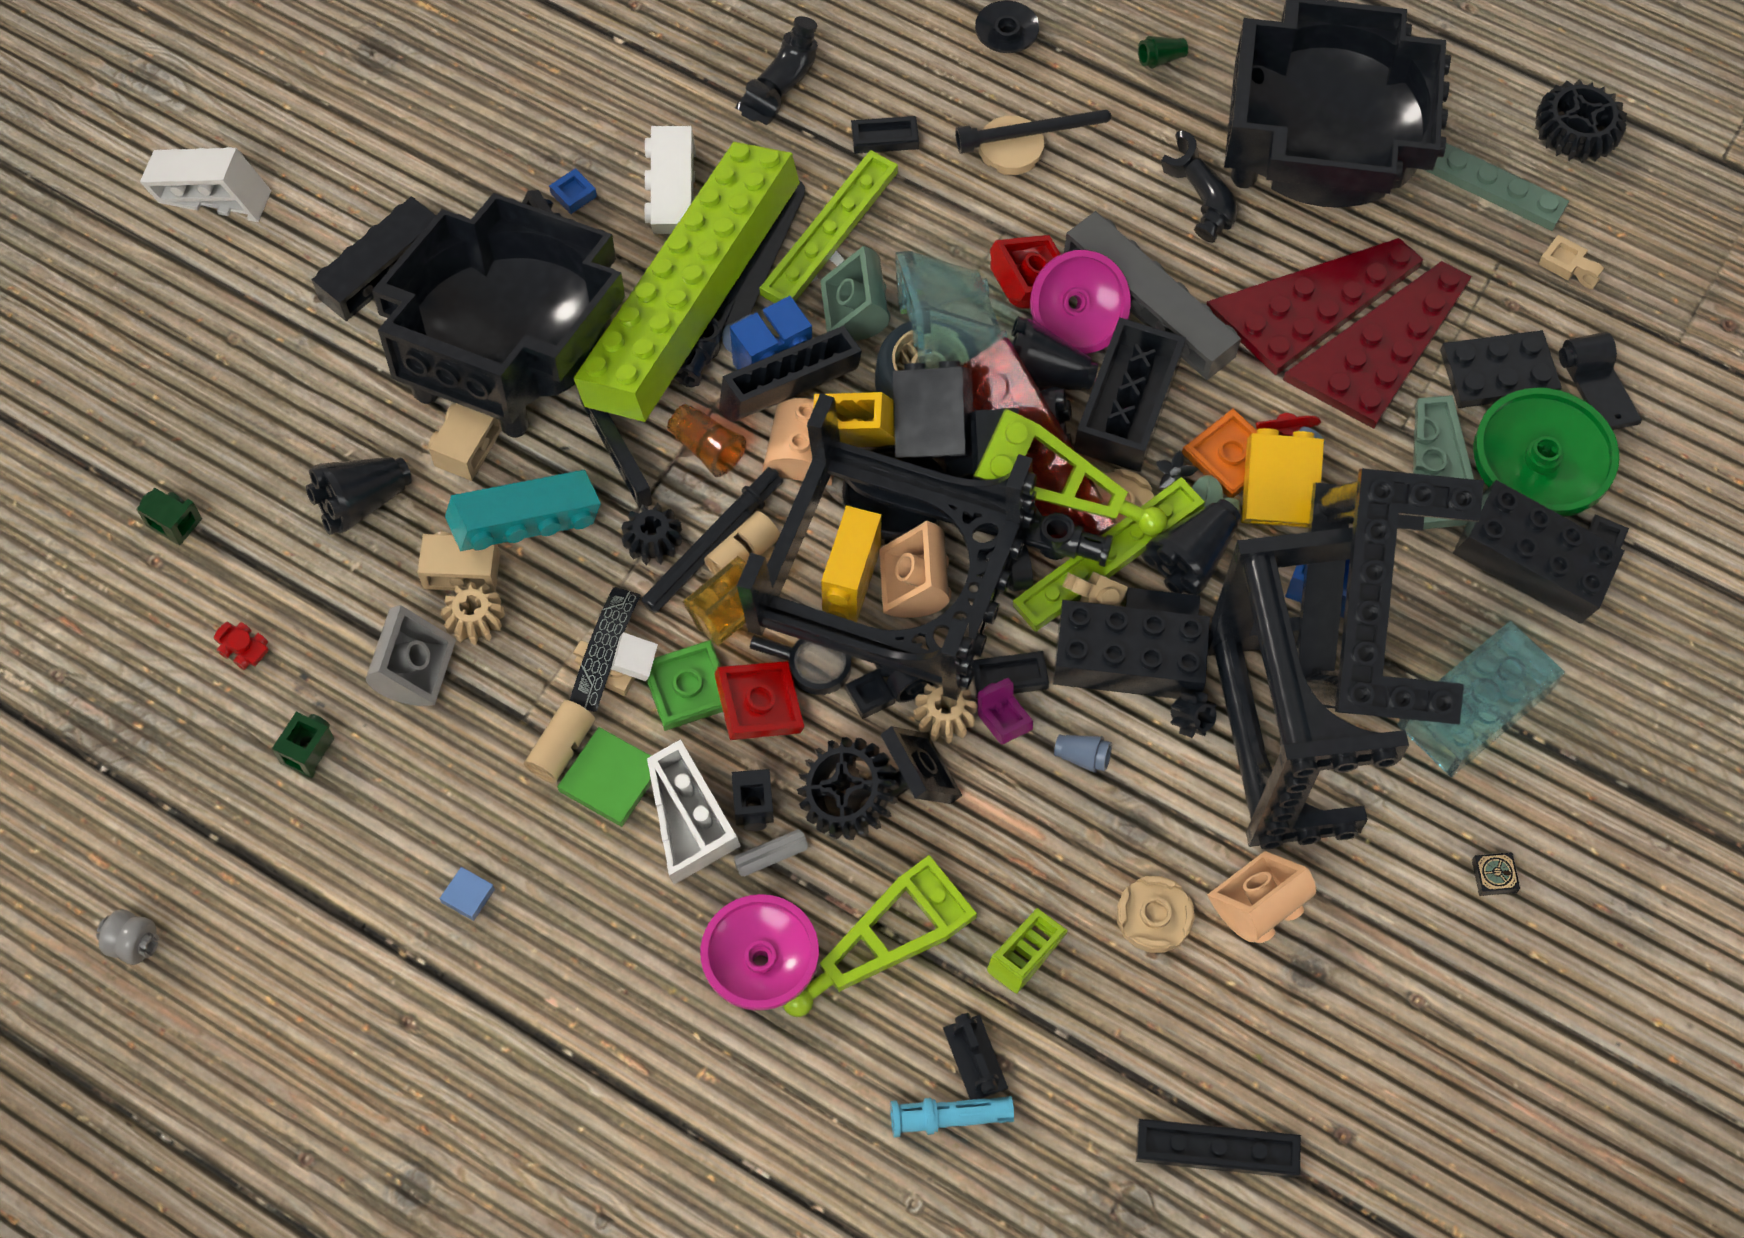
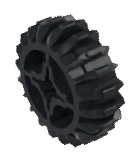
(1584, 111)
(844, 759)

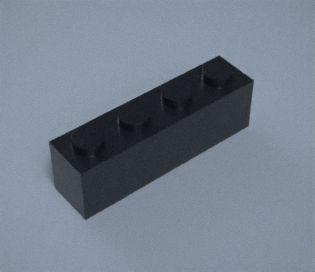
(350, 278)

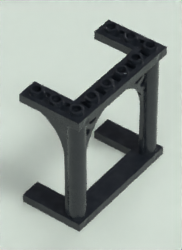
(998, 503)
(1376, 508)
(1312, 738)

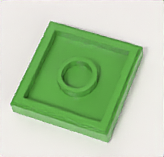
(685, 685)
(608, 777)

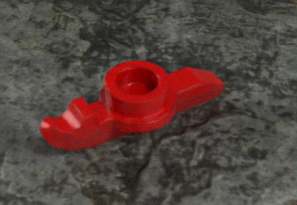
(1289, 423)

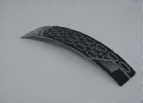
(602, 648)

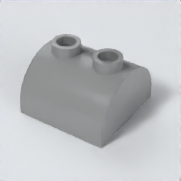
(410, 659)

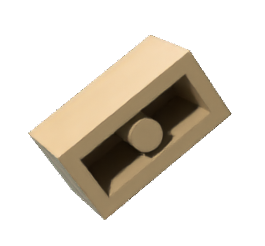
(463, 441)
(444, 565)

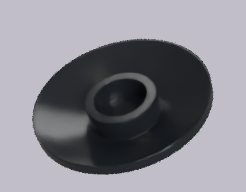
(1007, 26)

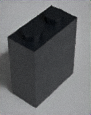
(932, 410)

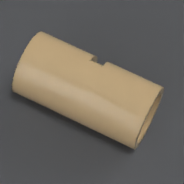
(753, 536)
(556, 743)

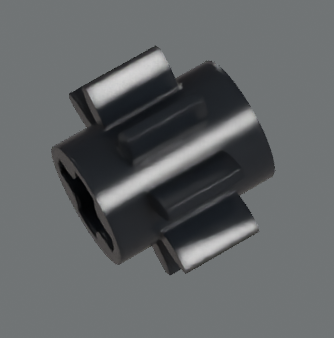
(1193, 713)

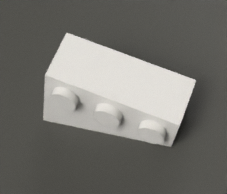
(670, 176)
(206, 178)
(688, 814)

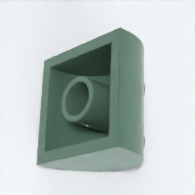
(856, 295)

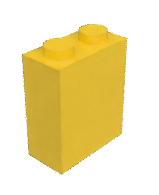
(864, 418)
(1281, 477)
(851, 563)

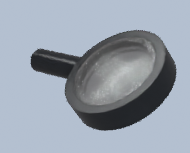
(811, 666)

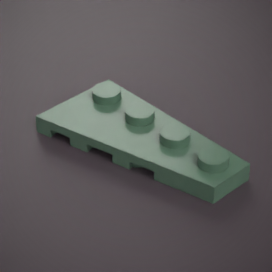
(1439, 446)

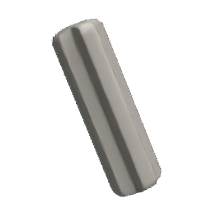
(770, 852)

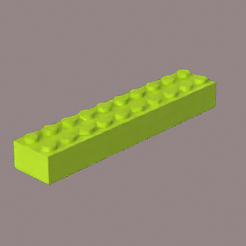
(687, 282)

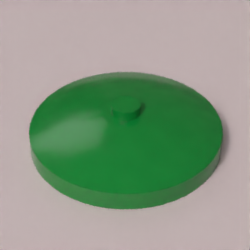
(1548, 449)

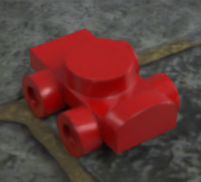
(238, 641)

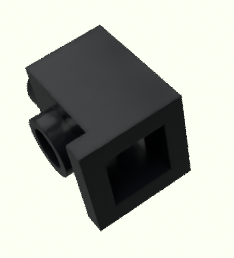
(749, 788)

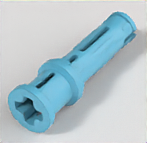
(930, 1115)

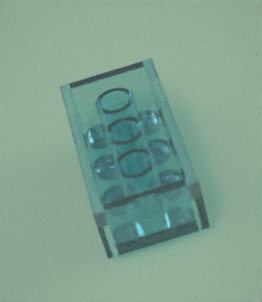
(1500, 686)

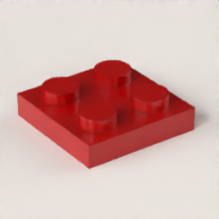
(759, 700)

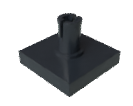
(919, 766)

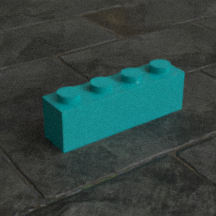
(522, 510)

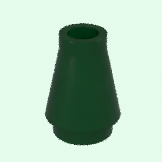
(1160, 50)

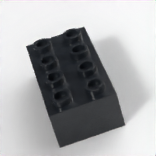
(1129, 394)
(1540, 552)
(1131, 650)

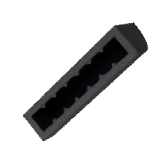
(788, 374)

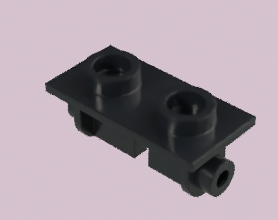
(975, 1057)

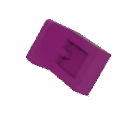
(1003, 712)

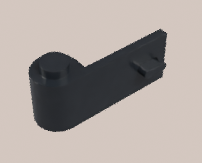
(1591, 366)

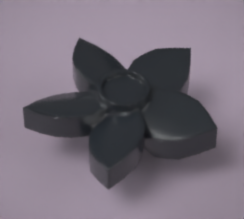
(1174, 470)

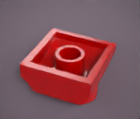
(1018, 263)

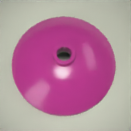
(1100, 296)
(756, 928)

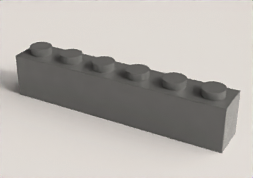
(1158, 298)

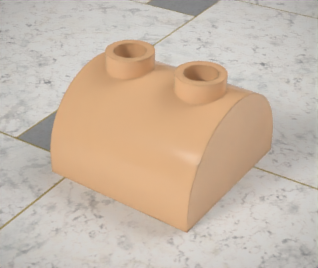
(789, 440)
(915, 573)
(1263, 896)

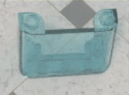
(946, 309)

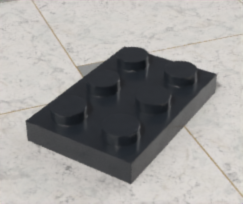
(1498, 365)

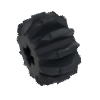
(663, 542)

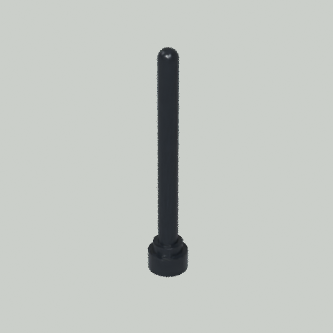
(970, 138)

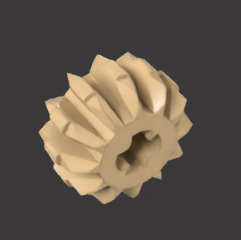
(459, 611)
(930, 713)

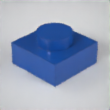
(573, 191)

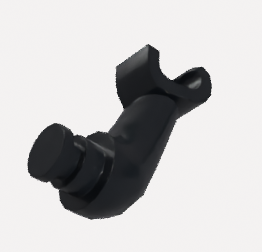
(788, 68)
(1219, 203)

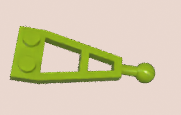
(1015, 436)
(933, 895)

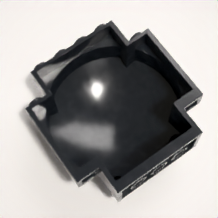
(1335, 102)
(497, 307)

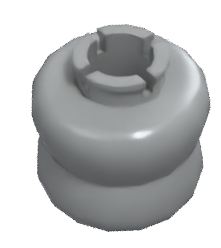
(127, 937)

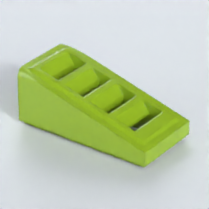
(1012, 969)

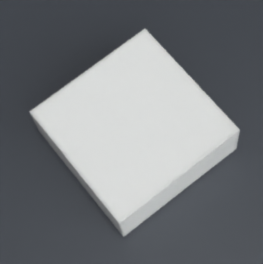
(634, 656)

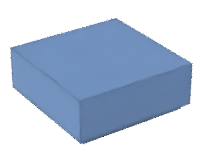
(467, 893)

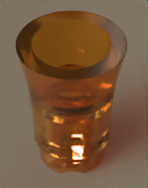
(707, 439)

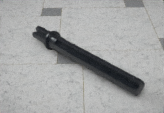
(693, 559)

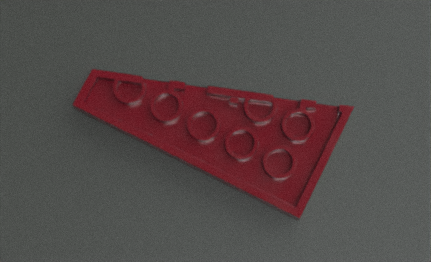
(1301, 309)
(1375, 355)

